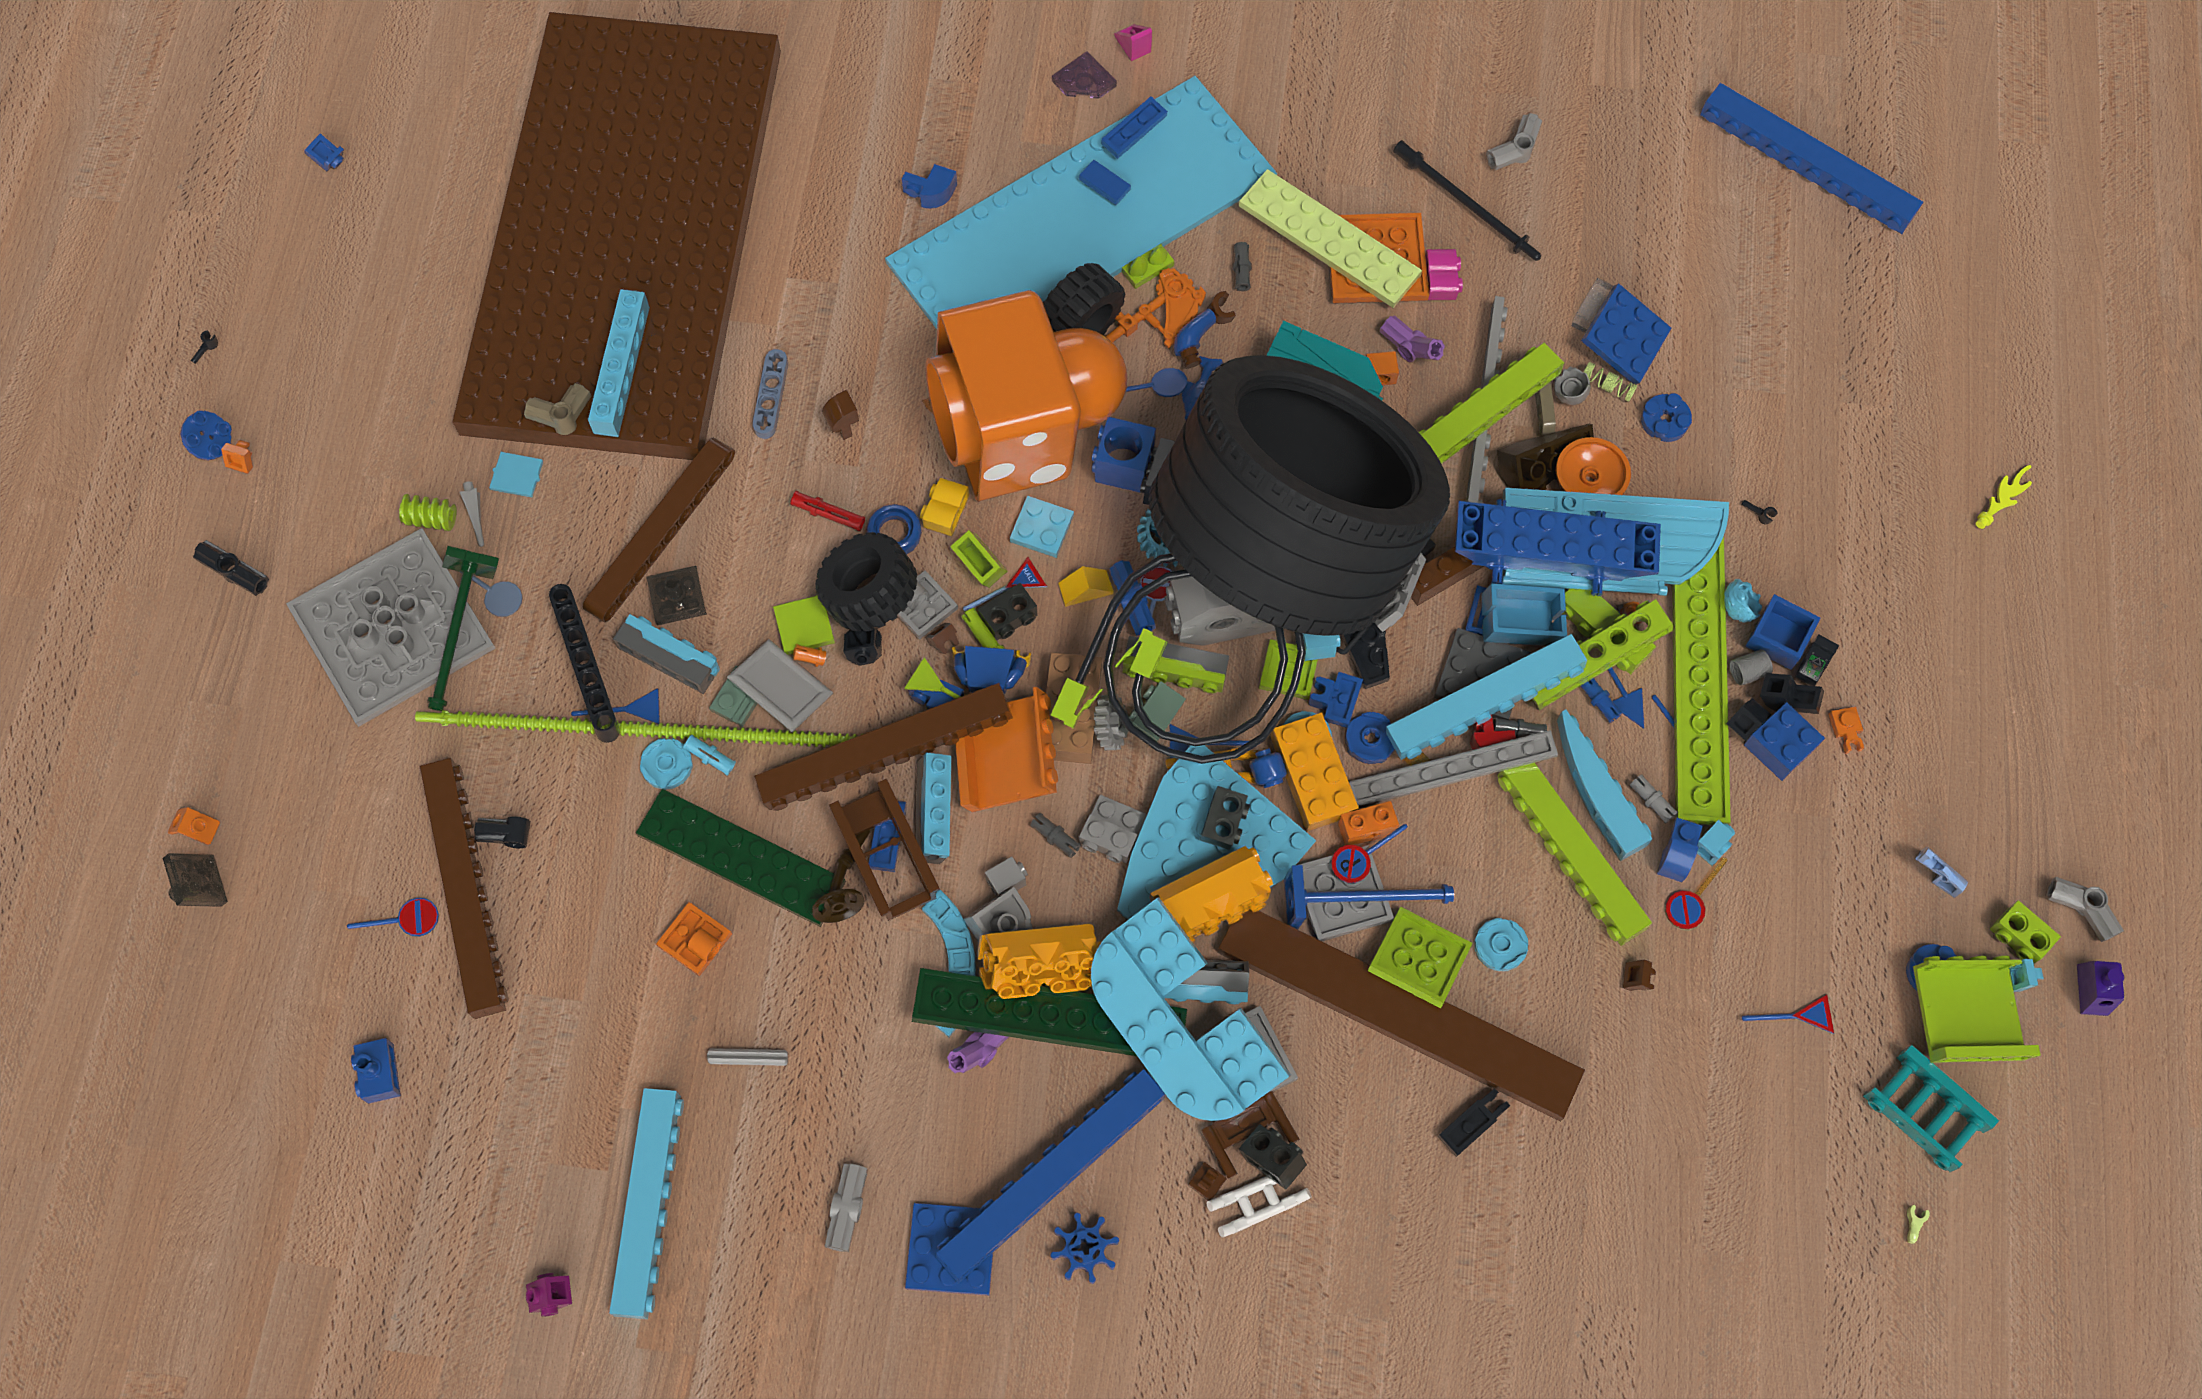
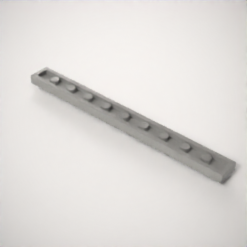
(1492, 356)

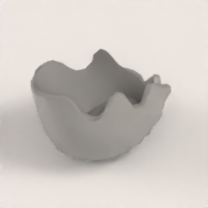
(1572, 386)

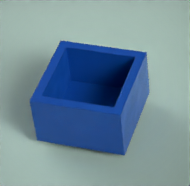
(1783, 631)
(1784, 741)

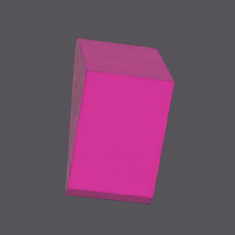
(1135, 40)

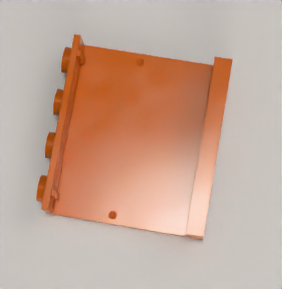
(1009, 760)

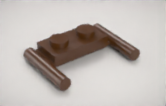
(1233, 1130)

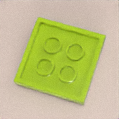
(1420, 957)

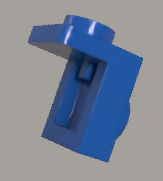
(324, 153)

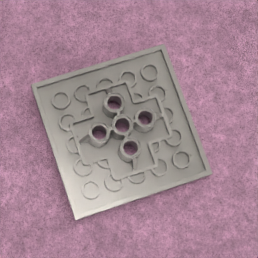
(372, 669)

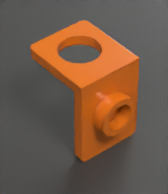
(194, 825)

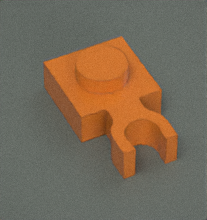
(1847, 725)

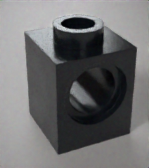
(1748, 719)

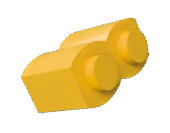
(945, 506)

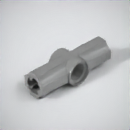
(846, 1207)

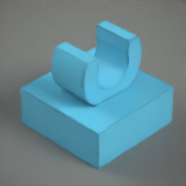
(2025, 975)

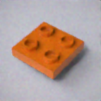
(694, 939)

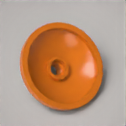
(1596, 460)

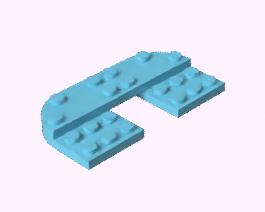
(1200, 1077)

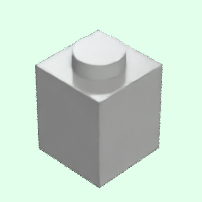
(1005, 876)

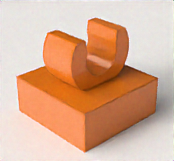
(237, 456)

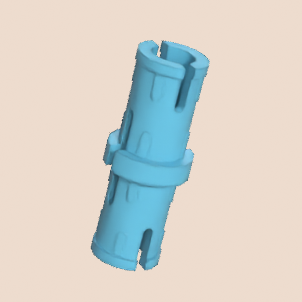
(694, 745)

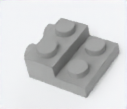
(1112, 829)

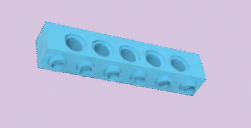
(619, 363)

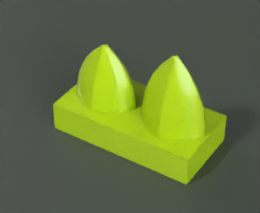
(1147, 266)

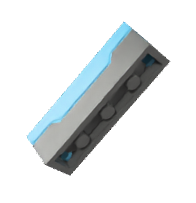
(667, 653)
(933, 806)
(1215, 982)

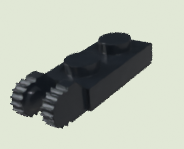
(1471, 1124)

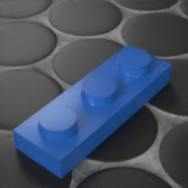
(1134, 127)

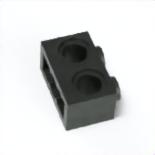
(1003, 608)
(1219, 816)
(1269, 1159)

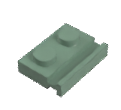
(733, 703)

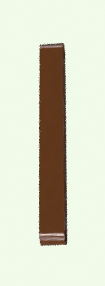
(658, 530)

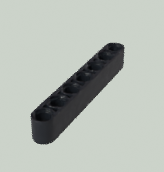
(585, 672)

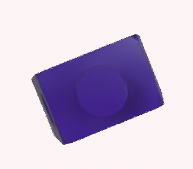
(2100, 983)

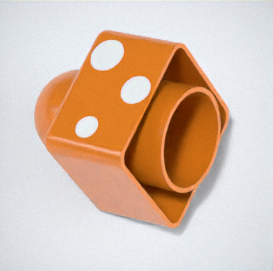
(1018, 392)

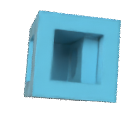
(1715, 842)

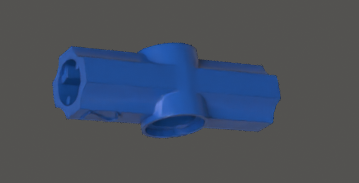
(1141, 616)

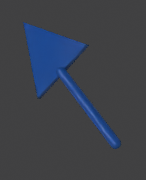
(1629, 704)

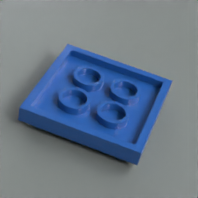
(1626, 334)
(928, 1229)

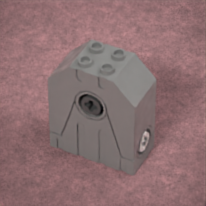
(1206, 618)

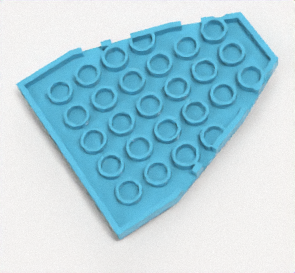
(1173, 827)

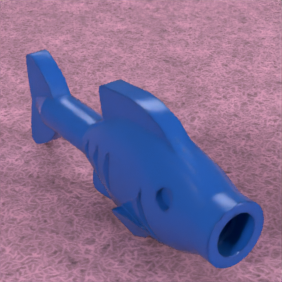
(1193, 390)

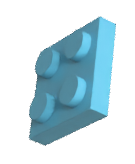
(1041, 526)

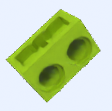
(2028, 927)

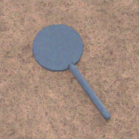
(501, 598)

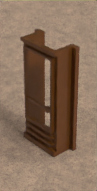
(868, 813)

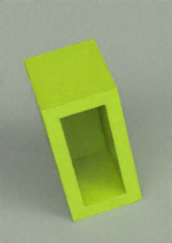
(979, 559)

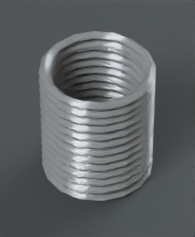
(1751, 667)

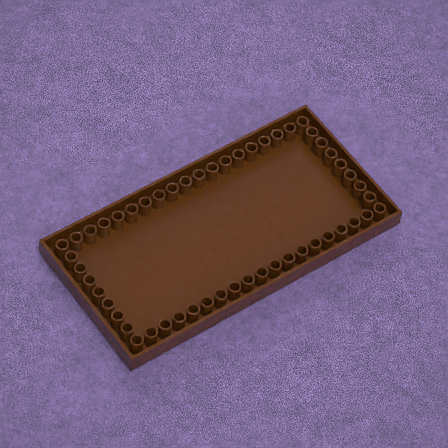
(626, 180)

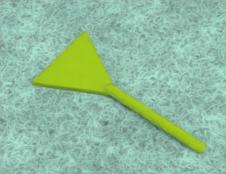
(926, 680)

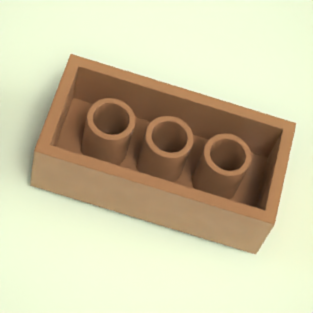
(1078, 742)

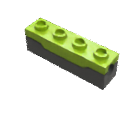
(1185, 667)

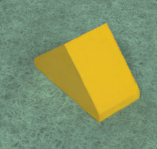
(1085, 585)

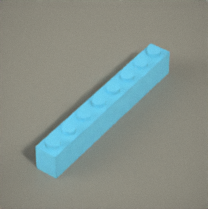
(1486, 697)
(646, 1203)

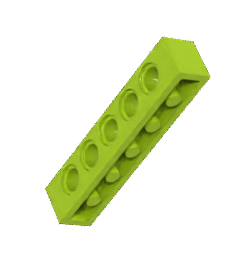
(1635, 640)

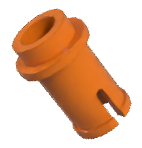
(809, 655)

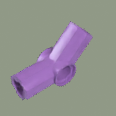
(1411, 343)
(976, 1050)

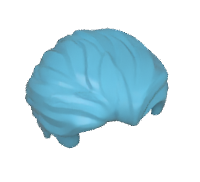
(1742, 601)

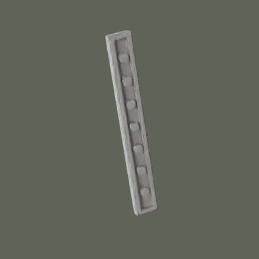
(1454, 768)

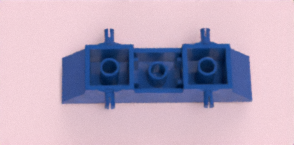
(1556, 541)

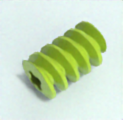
(427, 514)

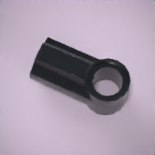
(509, 832)

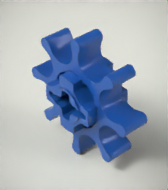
(1081, 1234)

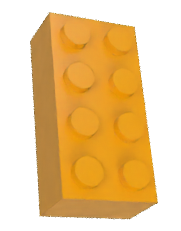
(1314, 771)

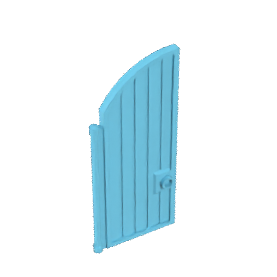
(1687, 538)

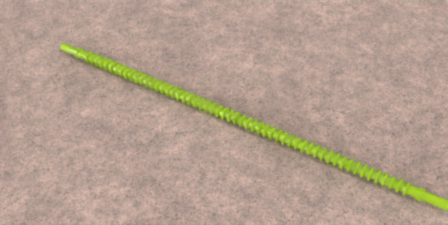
(447, 718)

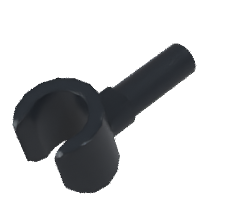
(208, 344)
(1763, 518)

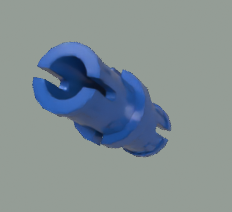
(1601, 699)

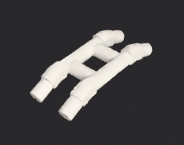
(1250, 1217)

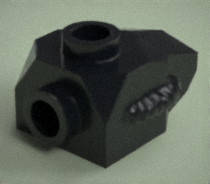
(863, 646)

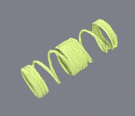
(1609, 382)

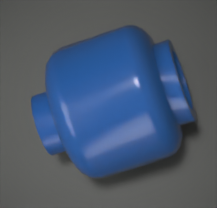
(1268, 768)

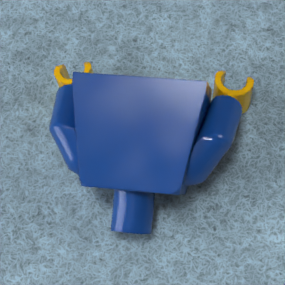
(988, 666)

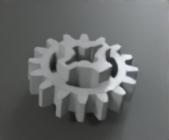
(1108, 725)

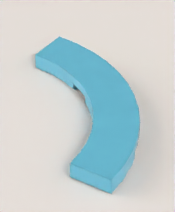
(956, 938)

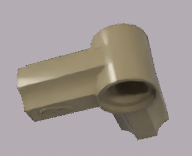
(561, 414)

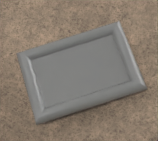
(780, 685)

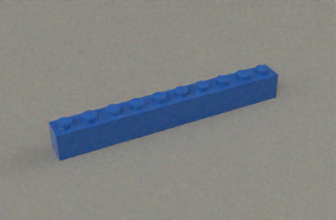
(1811, 158)
(1049, 1176)

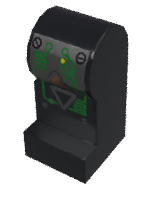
(1816, 660)

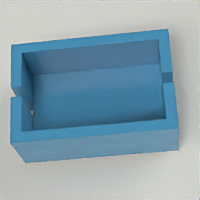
(1523, 614)

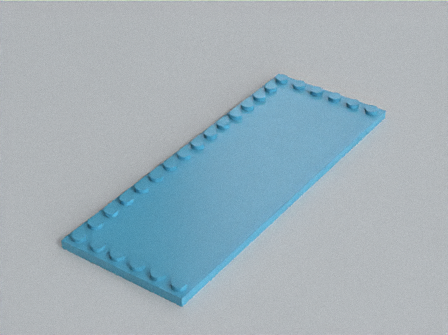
(1054, 222)

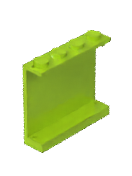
(1970, 1010)

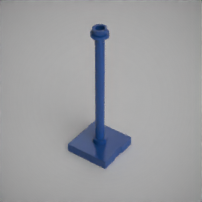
(1298, 897)

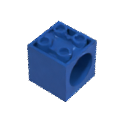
(1123, 435)

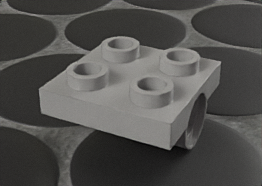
(928, 606)

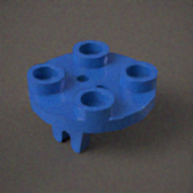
(210, 425)

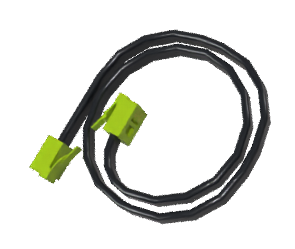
(1145, 664)

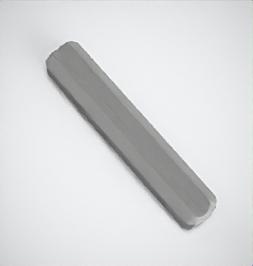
(747, 1056)

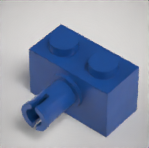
(375, 1071)

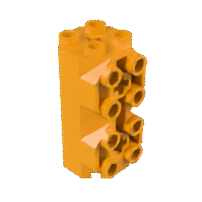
(1217, 893)
(1025, 959)

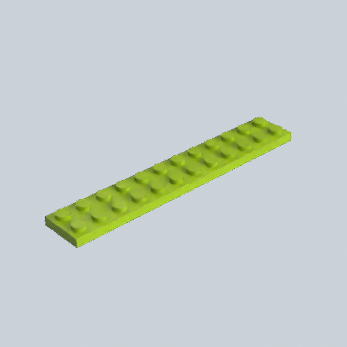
(1701, 695)

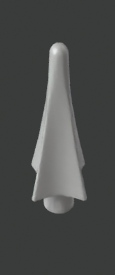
(472, 503)

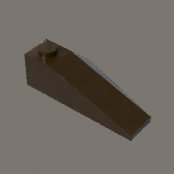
(1534, 460)

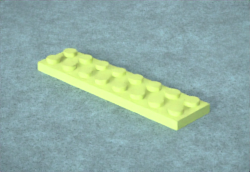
(1330, 238)

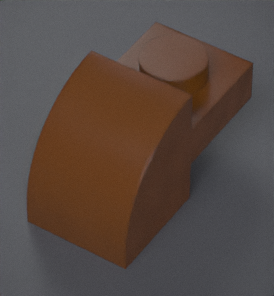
(840, 414)

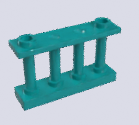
(1955, 1101)

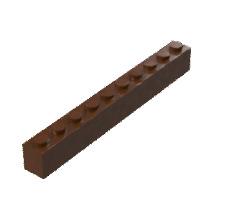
(883, 747)
(463, 888)

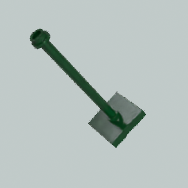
(469, 564)

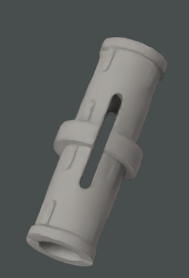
(1653, 799)

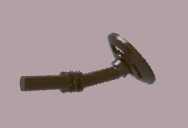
(838, 898)

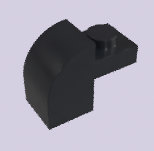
(1781, 688)

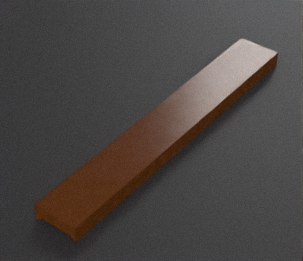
(1440, 1033)

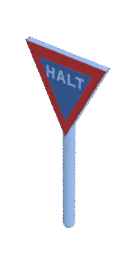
(1026, 575)

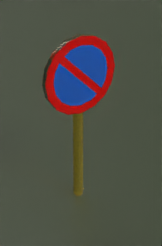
(1686, 908)

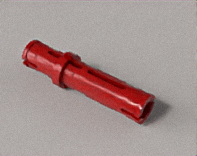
(801, 500)

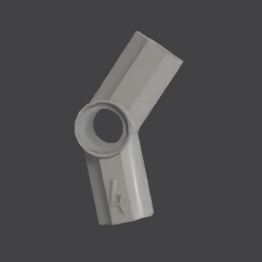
(1512, 151)
(2075, 896)

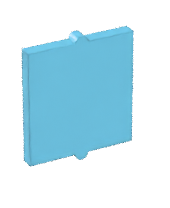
(516, 474)

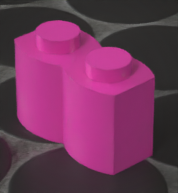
(1443, 274)

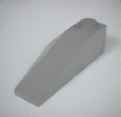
(1000, 915)

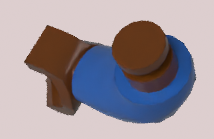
(1188, 337)

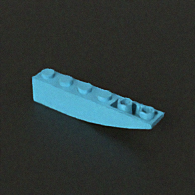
(1601, 793)

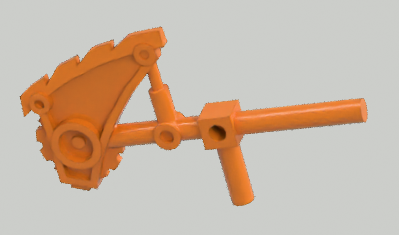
(1180, 306)

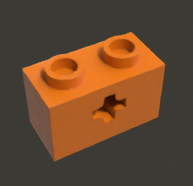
(1368, 823)

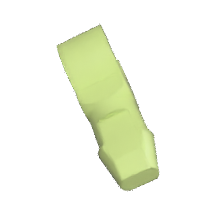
(1915, 1223)

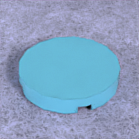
(666, 763)
(1501, 944)

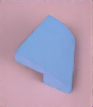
(1947, 877)

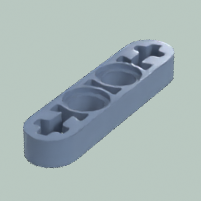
(767, 393)

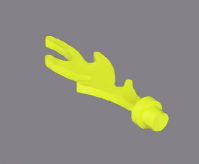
(2004, 494)

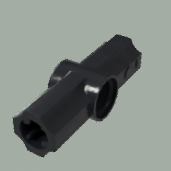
(241, 574)

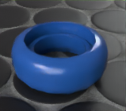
(901, 513)

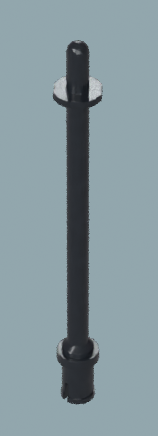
(1416, 160)

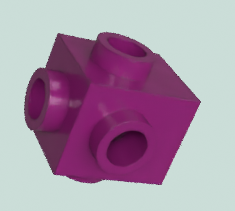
(548, 1294)

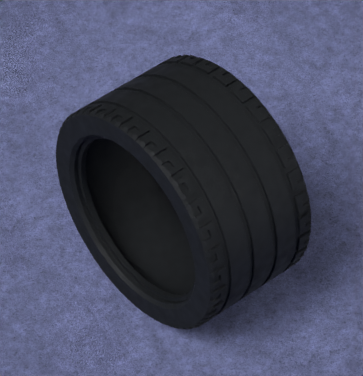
(1297, 495)

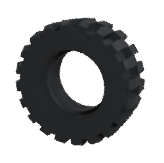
(1085, 300)
(877, 600)

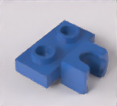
(1337, 697)

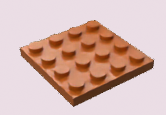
(1399, 233)

